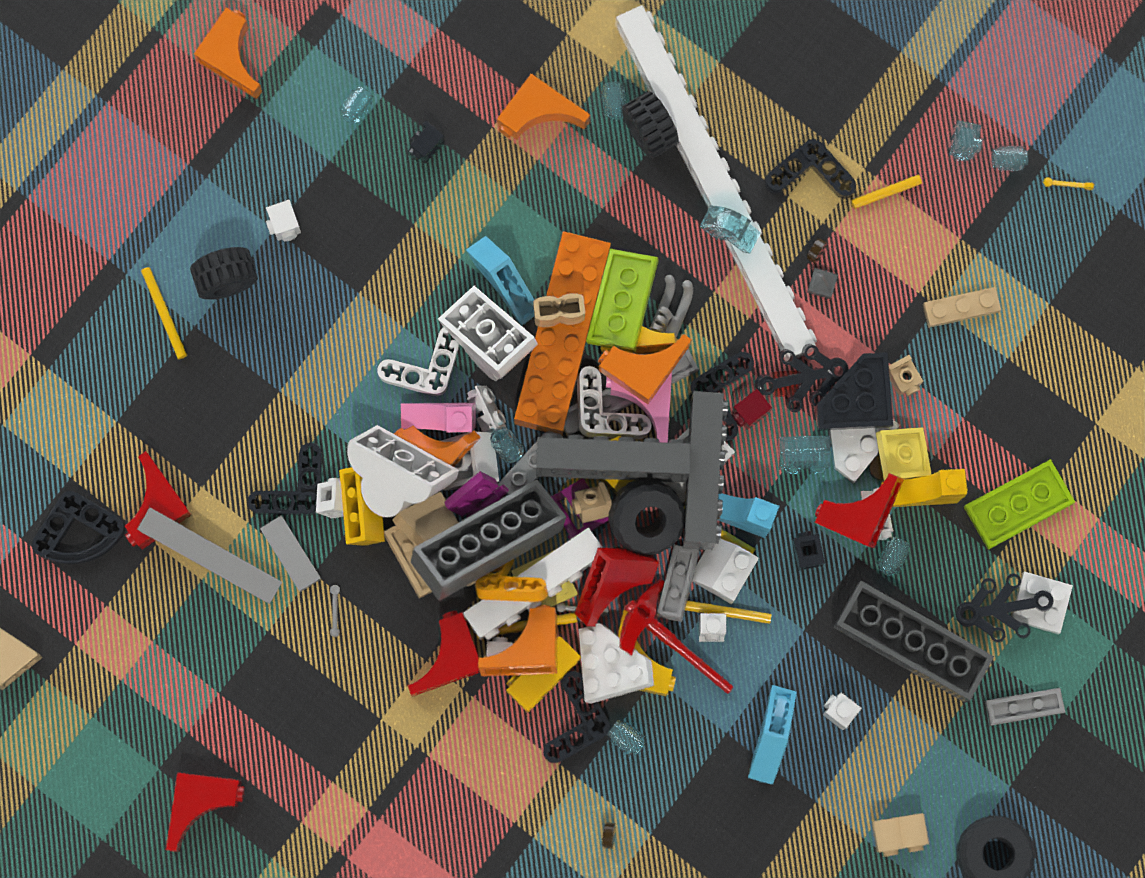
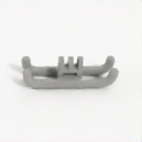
(664, 320)

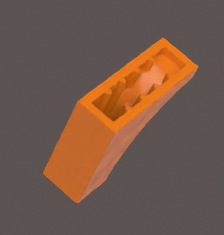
(222, 51)
(538, 104)
(642, 373)
(446, 451)
(533, 651)

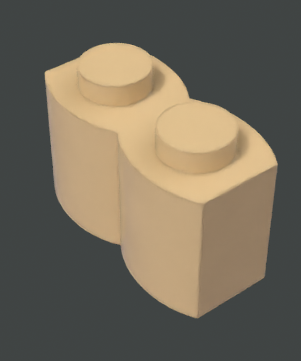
(551, 310)
(900, 833)

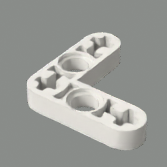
(426, 375)
(601, 419)

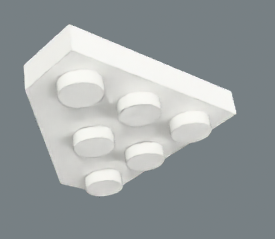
(855, 449)
(608, 668)

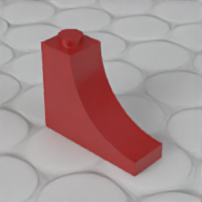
(159, 497)
(861, 519)
(611, 575)
(455, 659)
(194, 798)

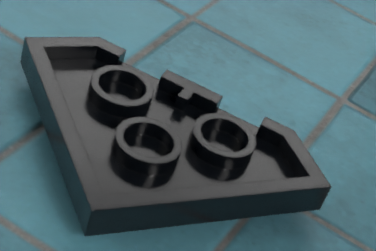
(859, 397)

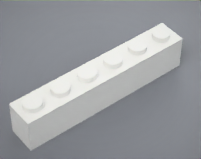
(556, 569)

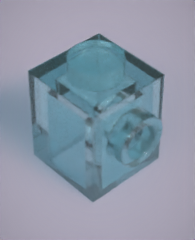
(965, 140)

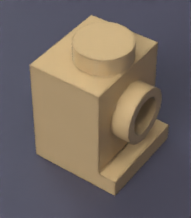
(901, 385)
(592, 503)

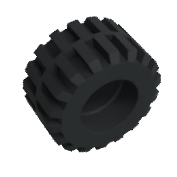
(650, 124)
(223, 273)

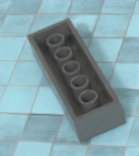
(612, 459)
(704, 477)
(487, 539)
(913, 642)

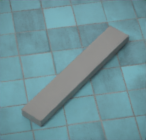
(613, 404)
(209, 555)

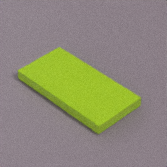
(622, 300)
(1019, 504)

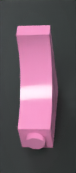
(656, 410)
(439, 416)

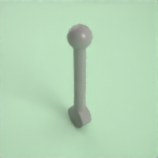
(335, 590)
(561, 607)

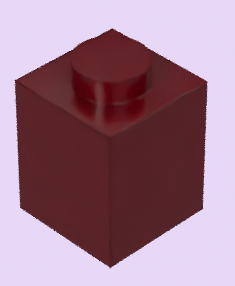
(751, 410)

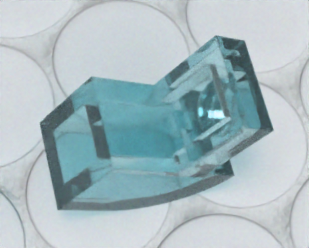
(730, 226)

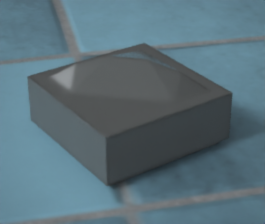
(822, 283)

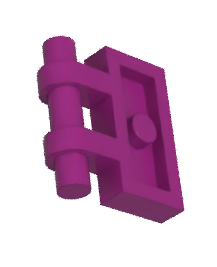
(474, 491)

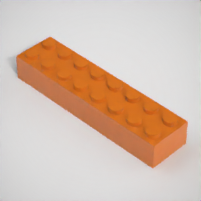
(560, 348)

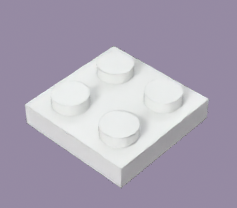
(1049, 620)

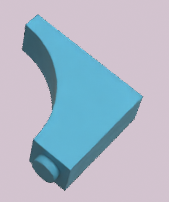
(503, 277)
(748, 514)
(773, 735)

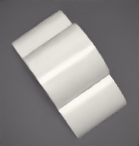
(487, 333)
(395, 471)

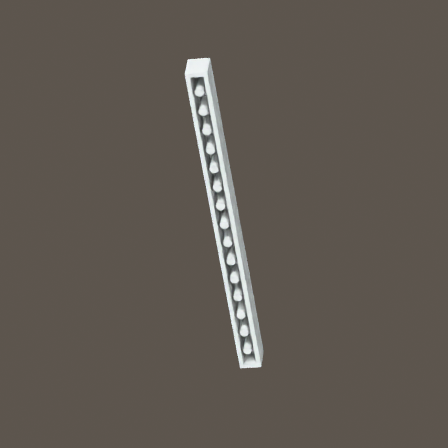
(713, 180)

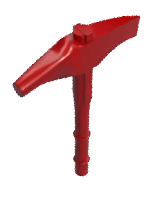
(641, 615)

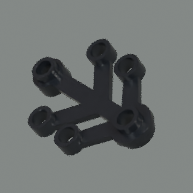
(806, 376)
(1000, 609)

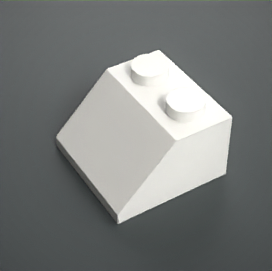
(479, 458)
(724, 570)

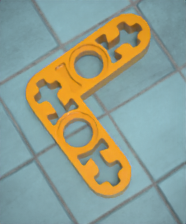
(495, 586)

